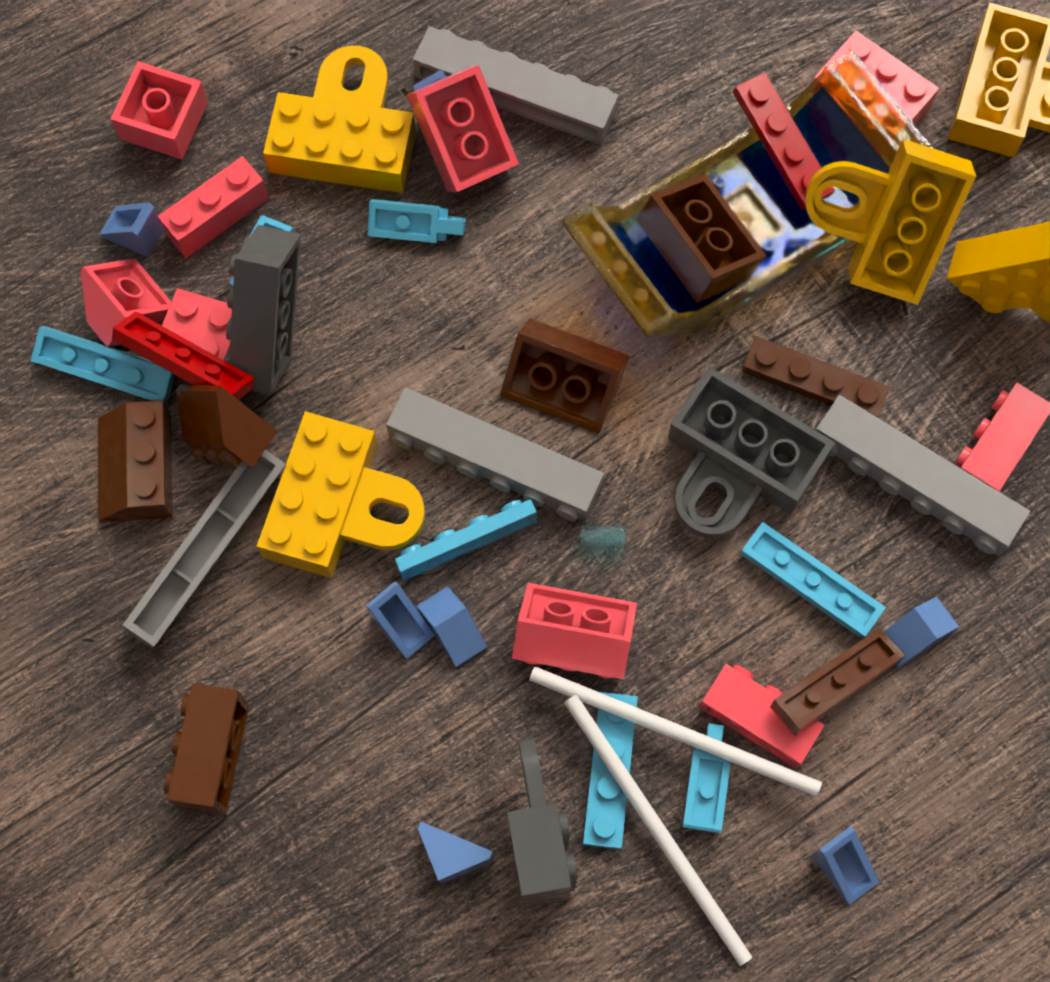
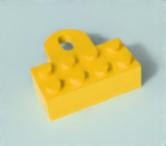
(1005, 82)
(343, 132)
(898, 217)
(1006, 269)
(329, 499)

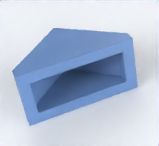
(133, 227)
(399, 620)
(452, 626)
(921, 629)
(451, 854)
(847, 866)

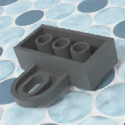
(263, 305)
(743, 450)
(540, 840)

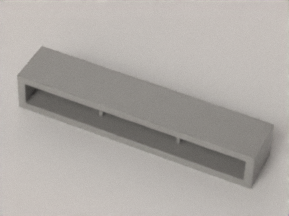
(522, 86)
(494, 455)
(922, 477)
(201, 549)

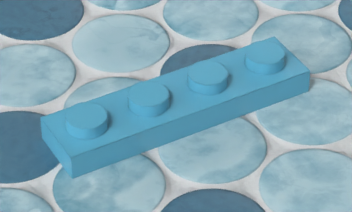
(102, 364)
(454, 544)
(812, 580)
(606, 799)

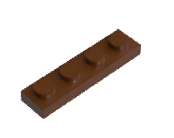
(812, 376)
(837, 681)

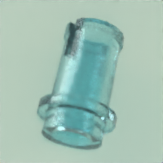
(603, 537)

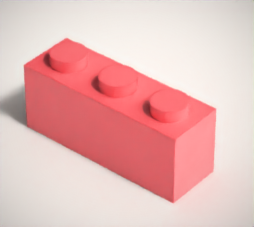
(213, 207)
(1005, 436)
(746, 710)

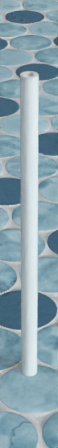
(676, 731)
(658, 830)

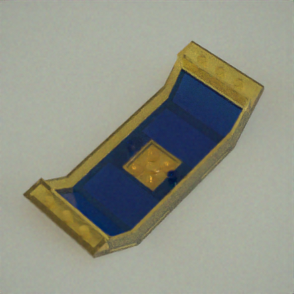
(841, 118)

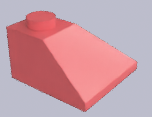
(115, 292)

